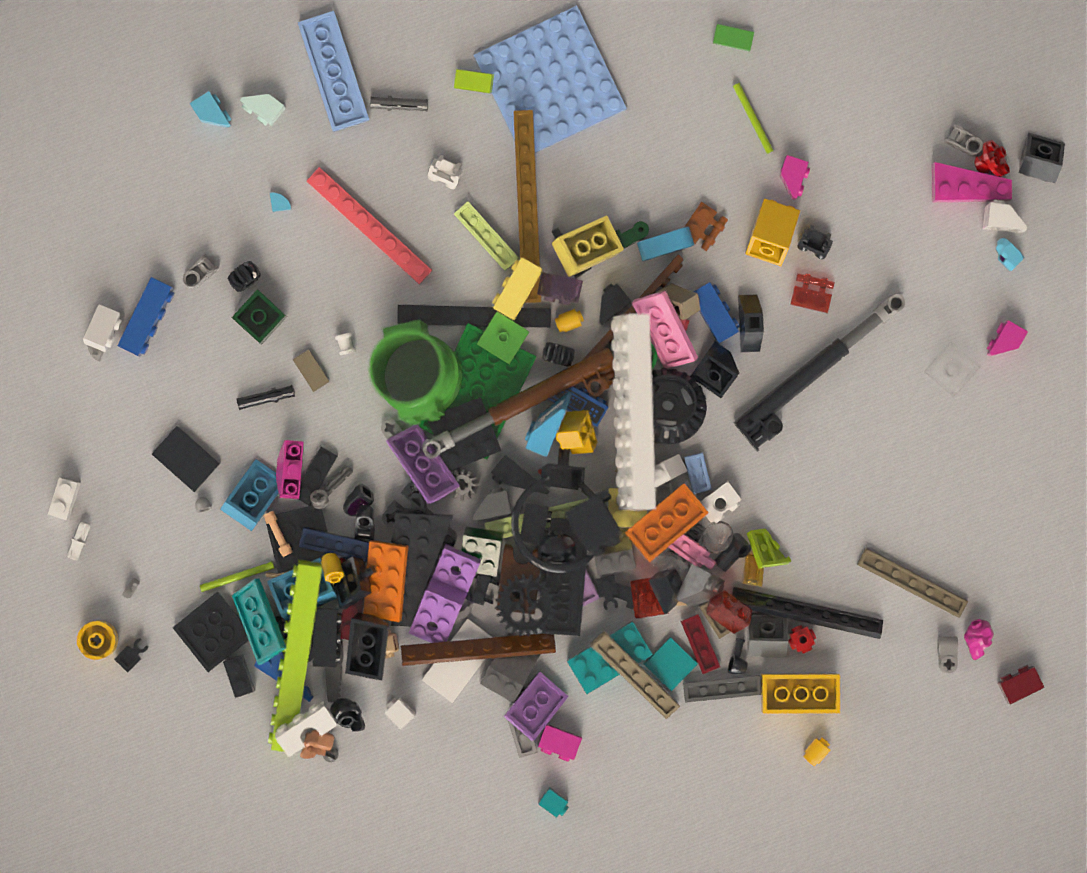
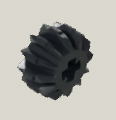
(244, 276)
(558, 354)

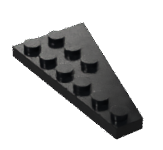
(424, 538)

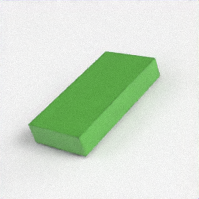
(733, 37)

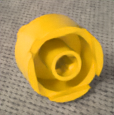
(88, 646)

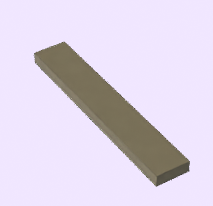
(912, 583)
(635, 674)

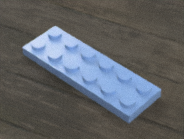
(333, 71)

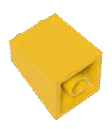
(772, 232)

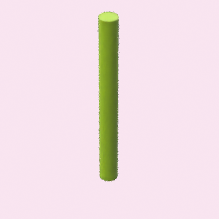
(753, 118)
(237, 576)

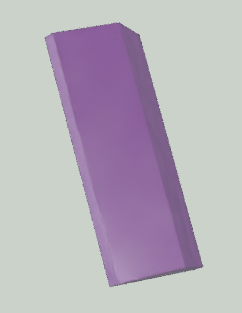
(427, 473)

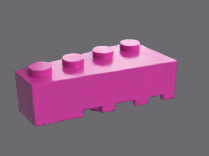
(965, 185)

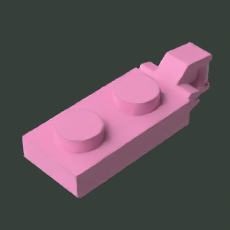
(692, 552)

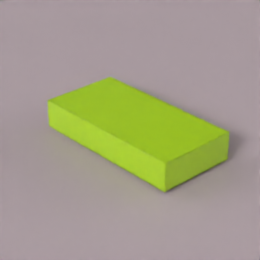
(473, 81)

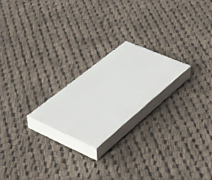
(452, 677)

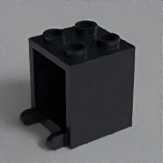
(595, 524)

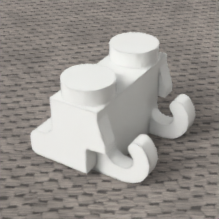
(445, 172)

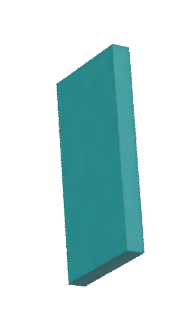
(258, 621)

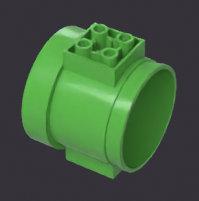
(448, 383)

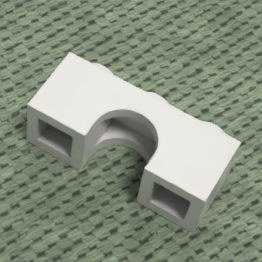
(317, 717)

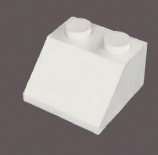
(1002, 218)

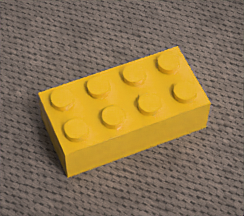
(800, 693)

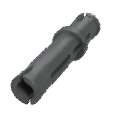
(398, 104)

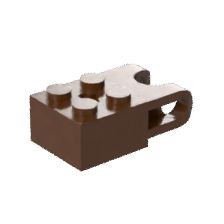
(510, 569)

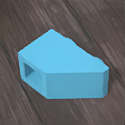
(209, 112)

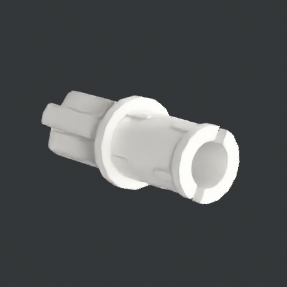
(78, 541)

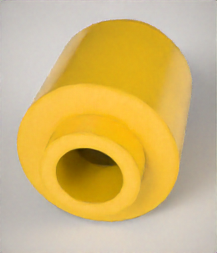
(569, 320)
(332, 568)
(817, 751)

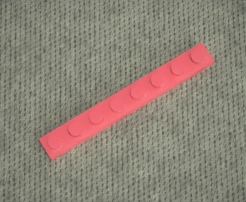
(369, 225)

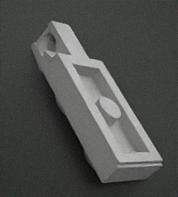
(523, 743)

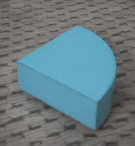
(279, 202)

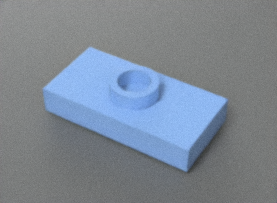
(697, 473)

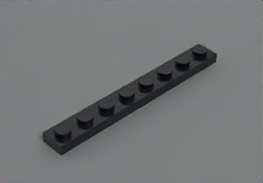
(470, 315)
(809, 613)

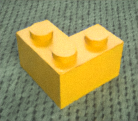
(577, 433)

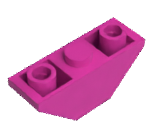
(289, 469)

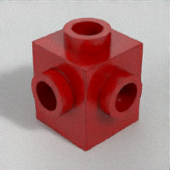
(796, 633)

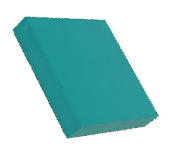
(670, 664)

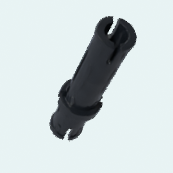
(273, 395)

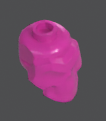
(978, 637)

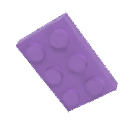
(535, 706)

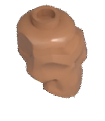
(316, 744)

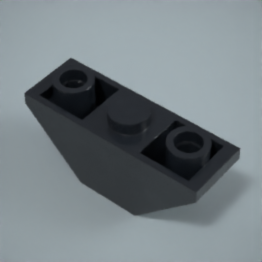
(750, 323)

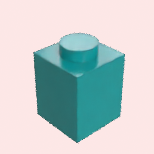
(554, 803)

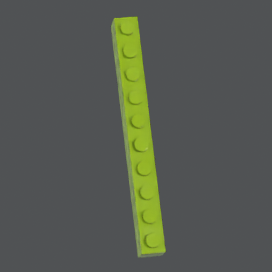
(297, 646)

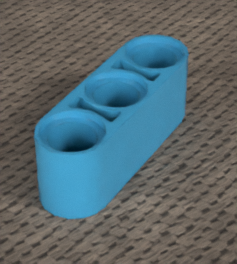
(665, 244)

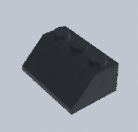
(367, 646)

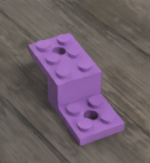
(444, 595)

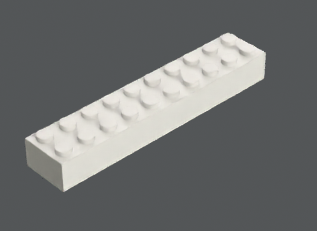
(633, 412)

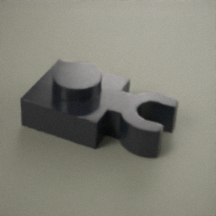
(607, 588)
(129, 656)

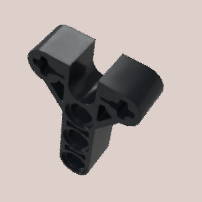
(418, 503)

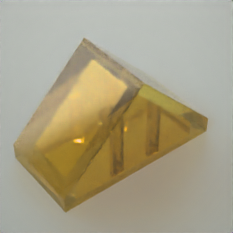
(751, 573)

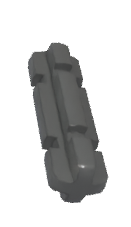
(336, 480)

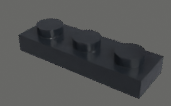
(316, 474)

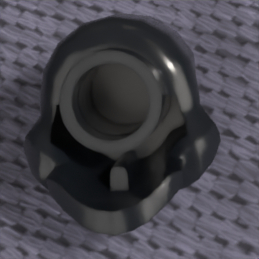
(348, 714)

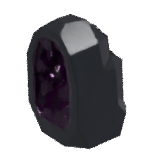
(359, 496)

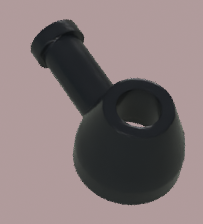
(737, 664)

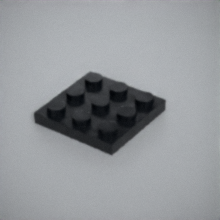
(472, 448)
(291, 526)
(212, 632)

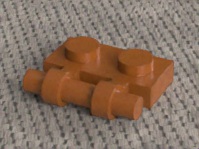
(699, 222)

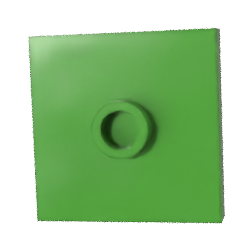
(503, 337)

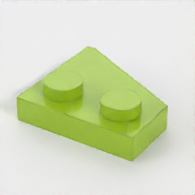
(766, 549)

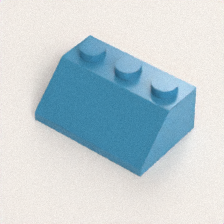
(281, 586)

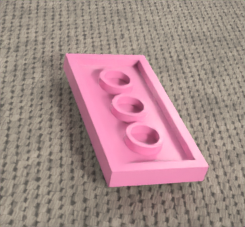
(666, 330)

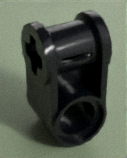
(364, 523)

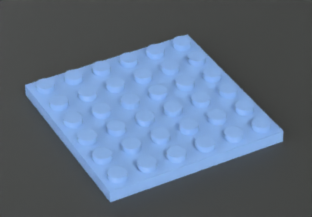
(556, 75)

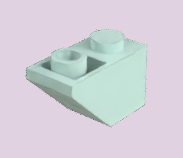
(264, 106)

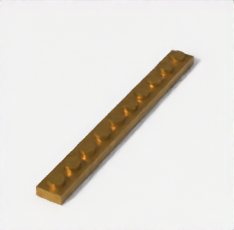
(527, 193)

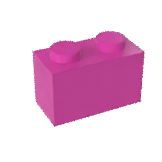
(559, 742)

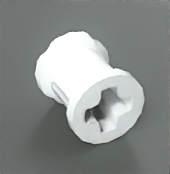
(345, 344)

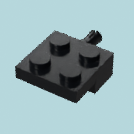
(354, 583)

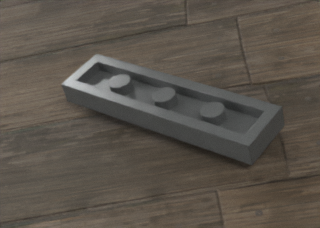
(722, 688)

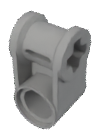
(963, 140)
(200, 271)
(947, 649)

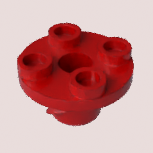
(992, 160)

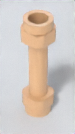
(270, 518)

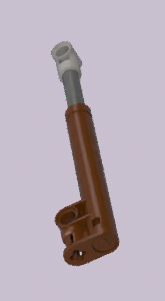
(592, 369)

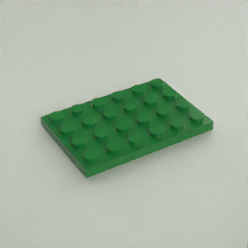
(487, 375)

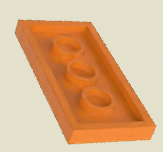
(666, 522)
(388, 581)

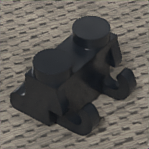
(815, 242)
(481, 589)

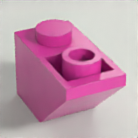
(792, 175)
(1009, 338)

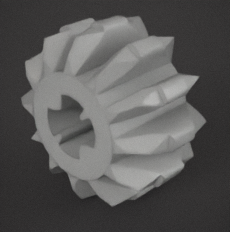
(466, 478)

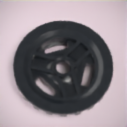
(687, 417)

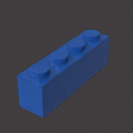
(145, 317)

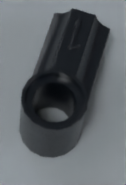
(738, 549)

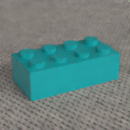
(595, 671)

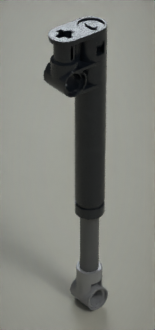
(757, 419)

